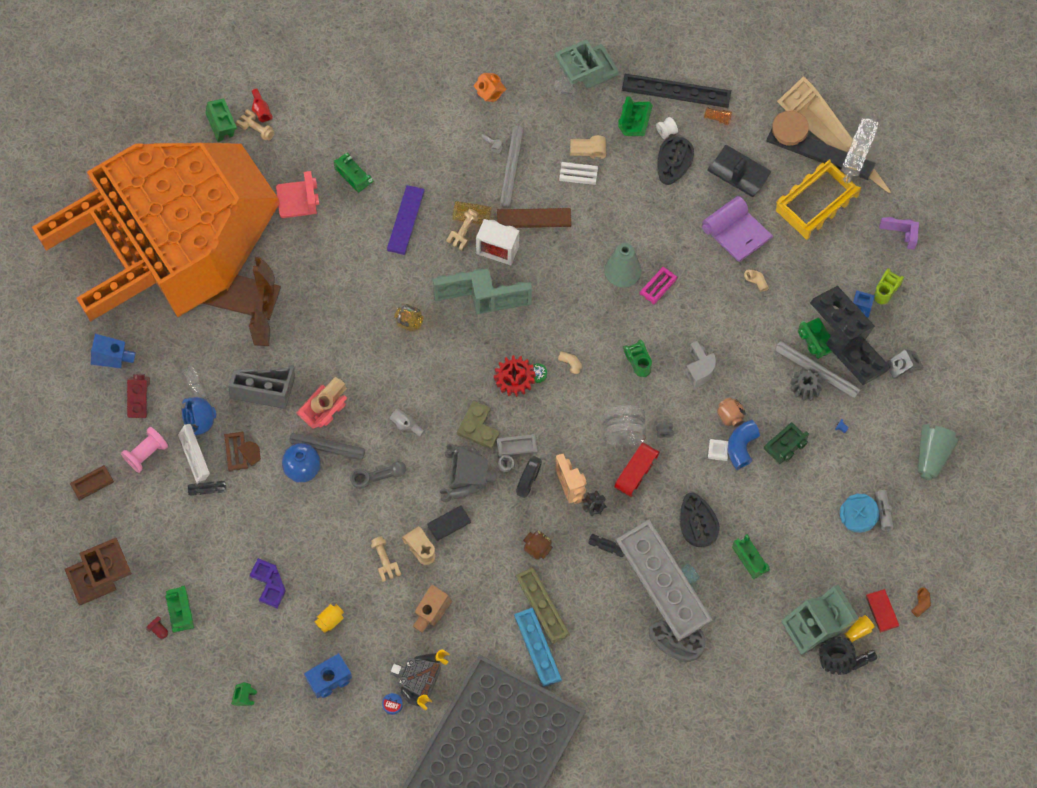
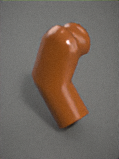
(924, 602)

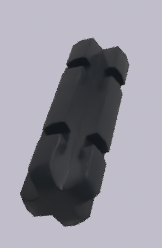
(206, 488)
(605, 544)
(863, 659)

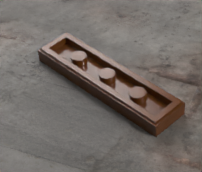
(535, 217)

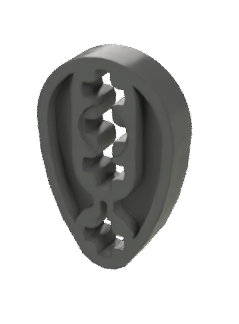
(677, 651)

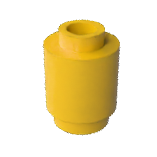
(329, 618)

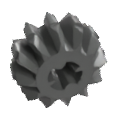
(811, 389)

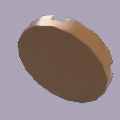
(790, 127)

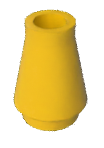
(859, 628)

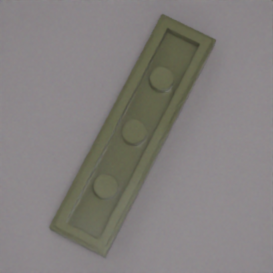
(542, 605)

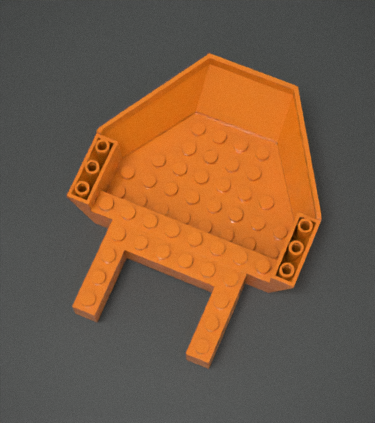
(172, 220)

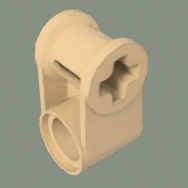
(418, 544)

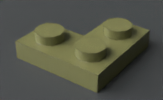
(474, 428)

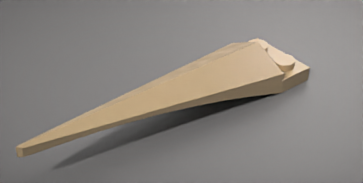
(822, 121)

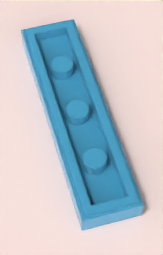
(537, 647)

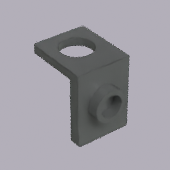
(903, 362)

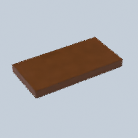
(242, 296)

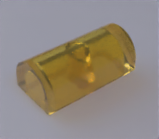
(461, 207)

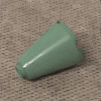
(623, 266)
(935, 450)

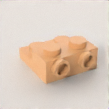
(571, 480)

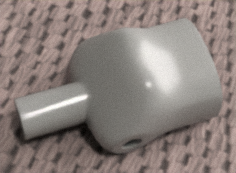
(405, 422)

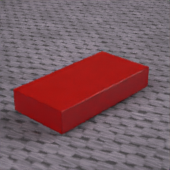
(882, 610)

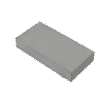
(517, 445)

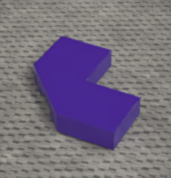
(274, 589)

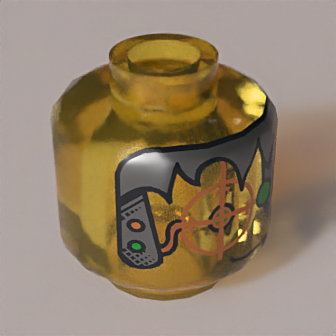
(409, 317)

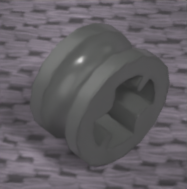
(664, 430)

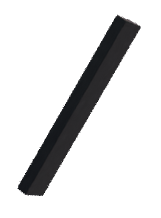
(676, 90)
(822, 153)

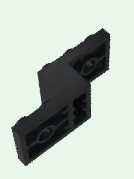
(850, 335)

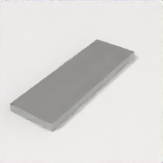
(664, 580)

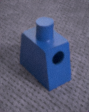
(110, 352)

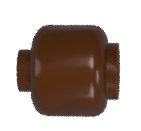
(537, 545)

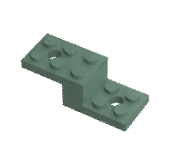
(480, 287)

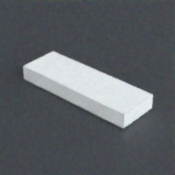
(193, 454)

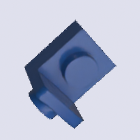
(864, 302)

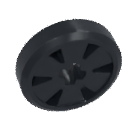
(528, 476)

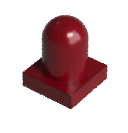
(157, 628)

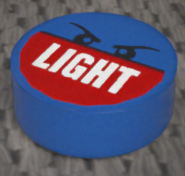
(392, 703)

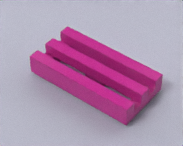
(643, 292)

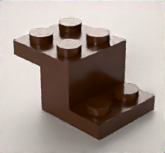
(97, 571)

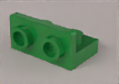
(816, 337)

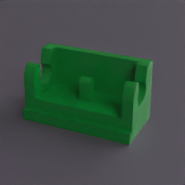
(220, 119)
(352, 172)
(750, 557)
(179, 609)

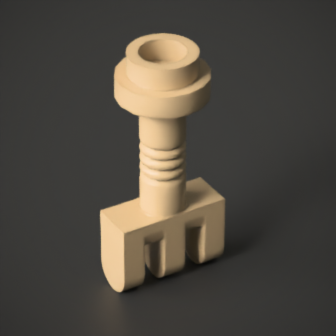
(266, 132)
(471, 215)
(379, 543)

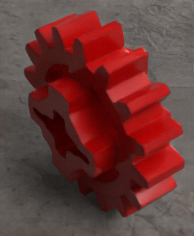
(505, 376)

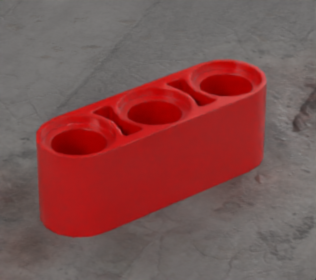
(636, 468)

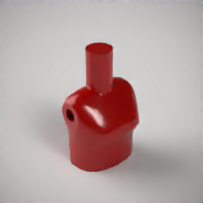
(261, 107)

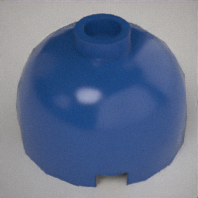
(198, 412)
(301, 462)

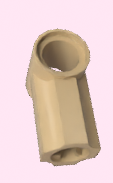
(589, 147)
(328, 395)

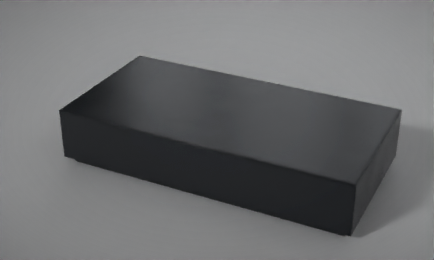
(449, 523)

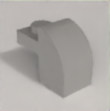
(703, 367)

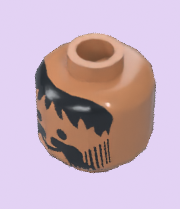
(731, 412)

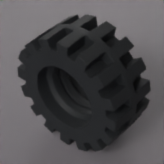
(837, 646)

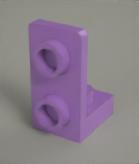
(907, 226)

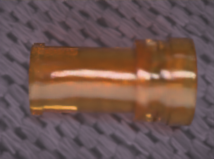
(718, 115)

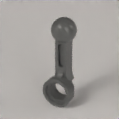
(397, 469)

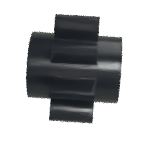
(592, 498)

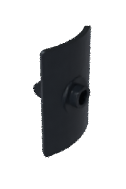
(739, 171)

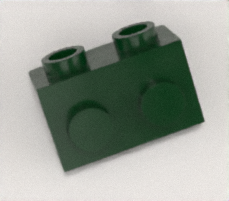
(786, 443)

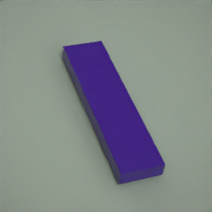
(405, 220)

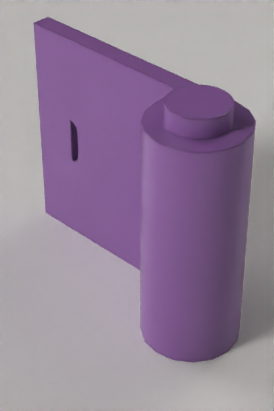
(735, 228)

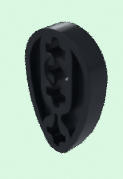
(682, 163)
(708, 520)

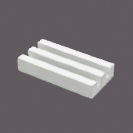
(565, 169)

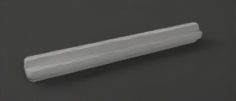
(511, 166)
(823, 372)

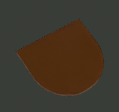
(251, 452)

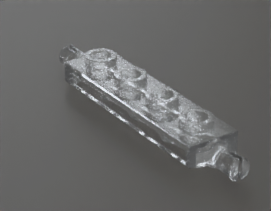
(860, 147)

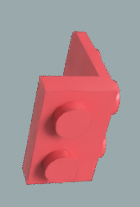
(298, 197)
(318, 420)

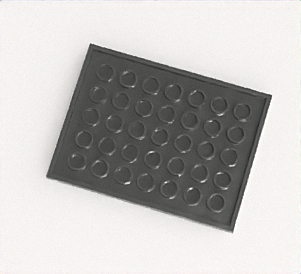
(497, 734)

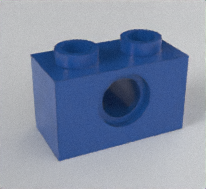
(333, 666)

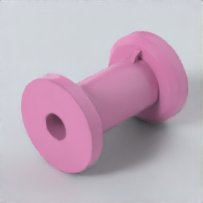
(144, 449)

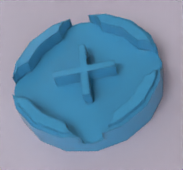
(859, 513)

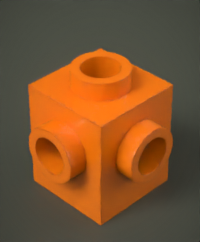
(489, 87)

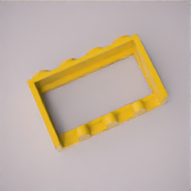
(830, 211)

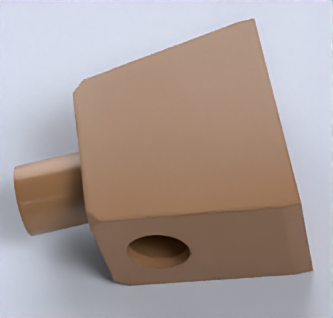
(433, 600)

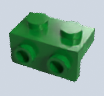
(634, 117)

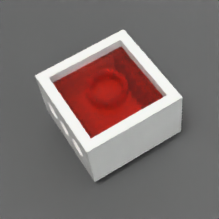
(497, 241)

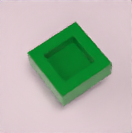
(241, 694)

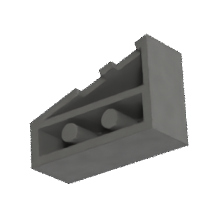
(263, 386)

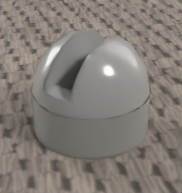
(509, 463)

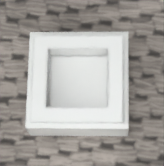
(718, 450)

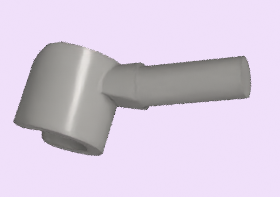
(496, 144)

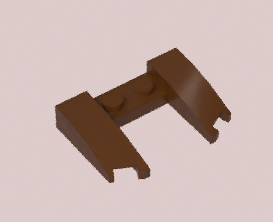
(265, 282)

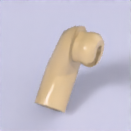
(757, 278)
(572, 360)

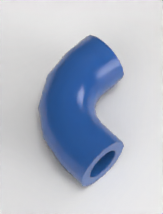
(738, 444)

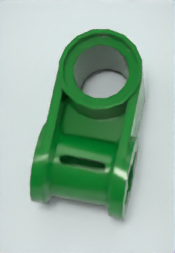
(638, 355)

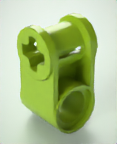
(888, 284)

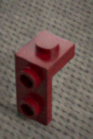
(137, 396)

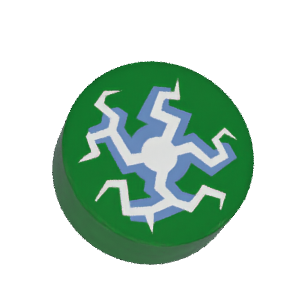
(541, 372)

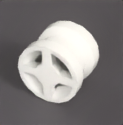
(667, 127)

